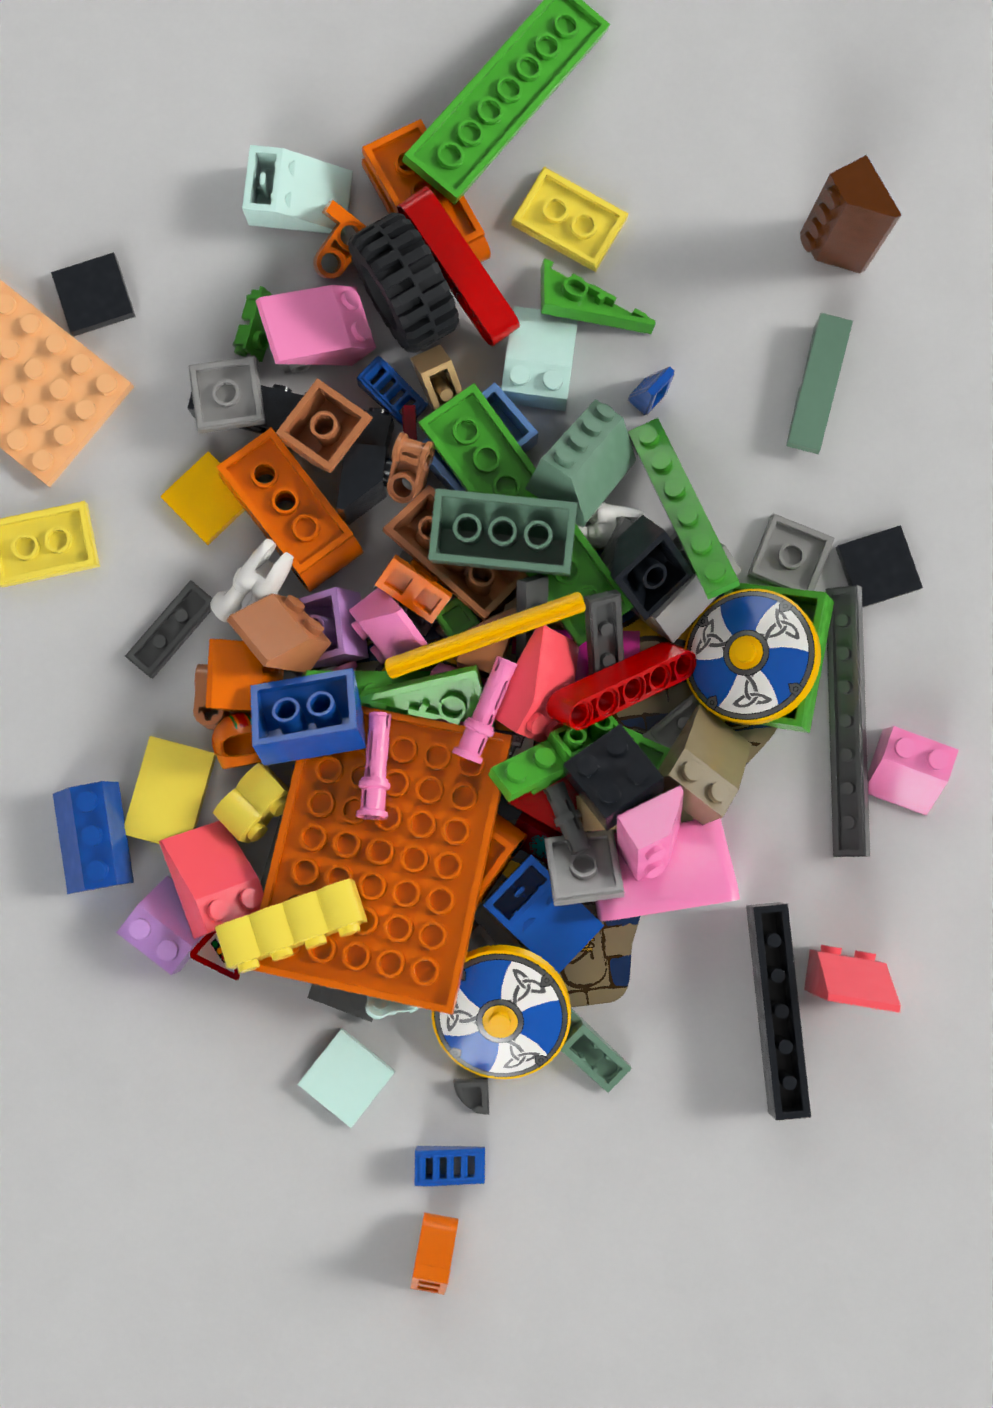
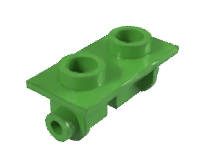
(252, 337)

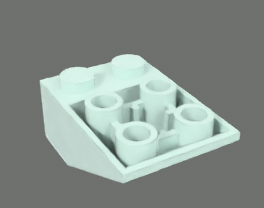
(293, 190)

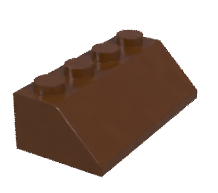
(850, 217)

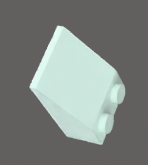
(539, 360)

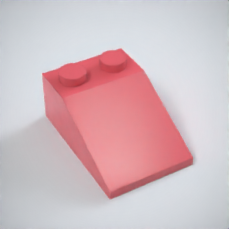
(542, 669)
(211, 877)
(851, 979)

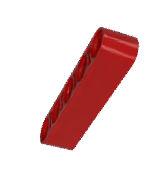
(460, 267)
(621, 685)

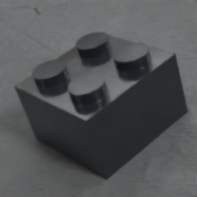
(613, 776)

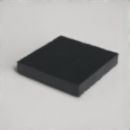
(93, 294)
(880, 566)

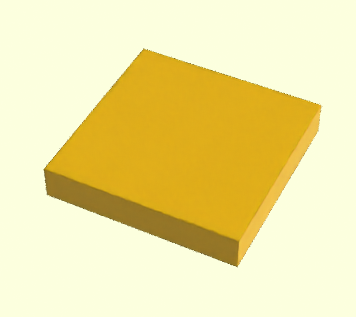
(203, 499)

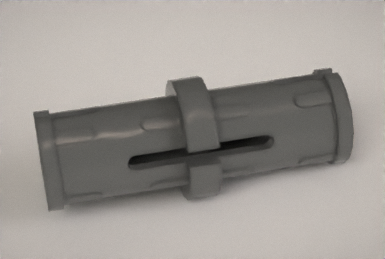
(567, 818)

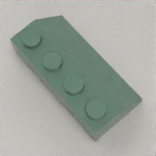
(585, 461)
(502, 532)

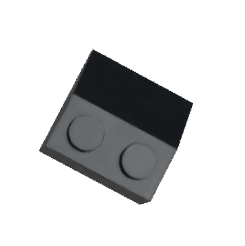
(362, 480)
(648, 566)

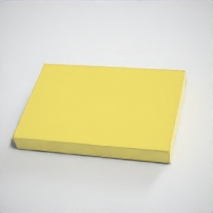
(569, 219)
(46, 544)
(168, 790)

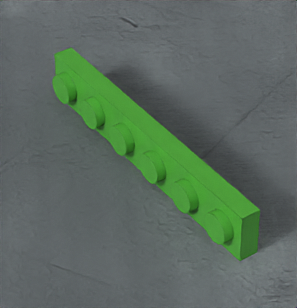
(683, 509)

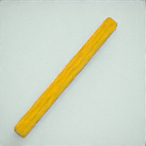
(485, 635)

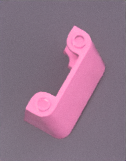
(696, 876)

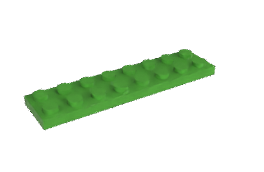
(504, 95)
(492, 462)

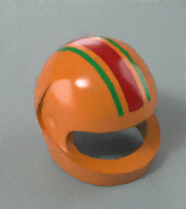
(234, 741)

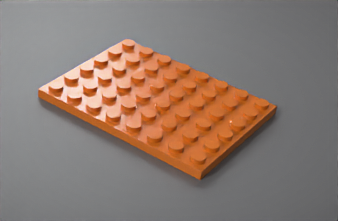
(412, 871)

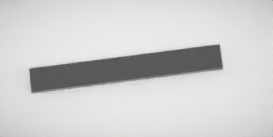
(848, 724)

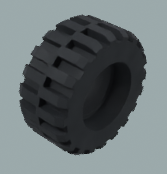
(404, 282)

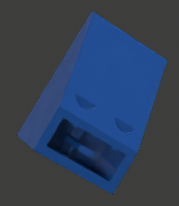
(528, 912)

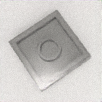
(227, 394)
(790, 555)
(586, 875)

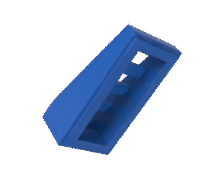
(372, 371)
(651, 390)
(450, 1178)

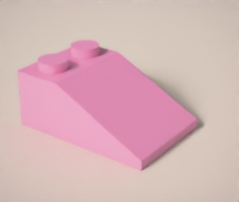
(316, 326)

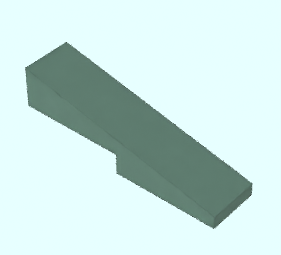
(819, 383)
(594, 1054)

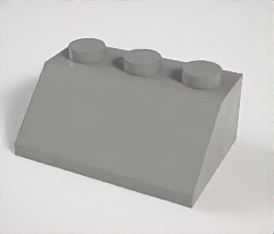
(684, 605)

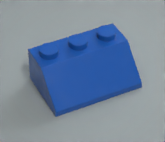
(307, 717)
(92, 836)

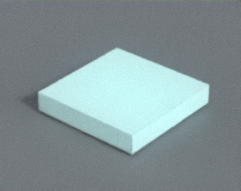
(346, 1077)

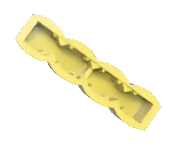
(291, 924)

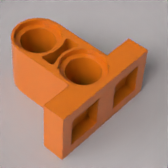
(334, 243)
(414, 588)
(434, 1253)

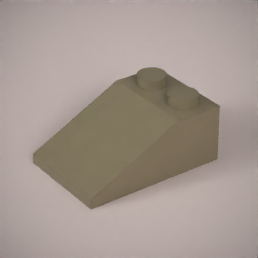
(706, 764)

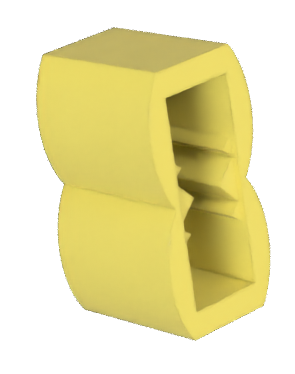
(253, 804)

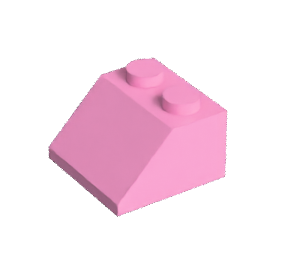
(385, 625)
(909, 769)
(649, 833)

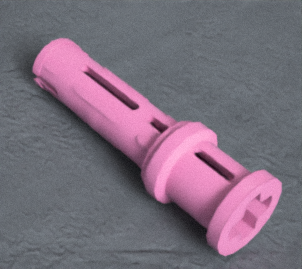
(480, 724)
(374, 781)

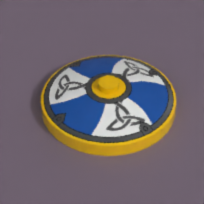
(753, 656)
(506, 1014)

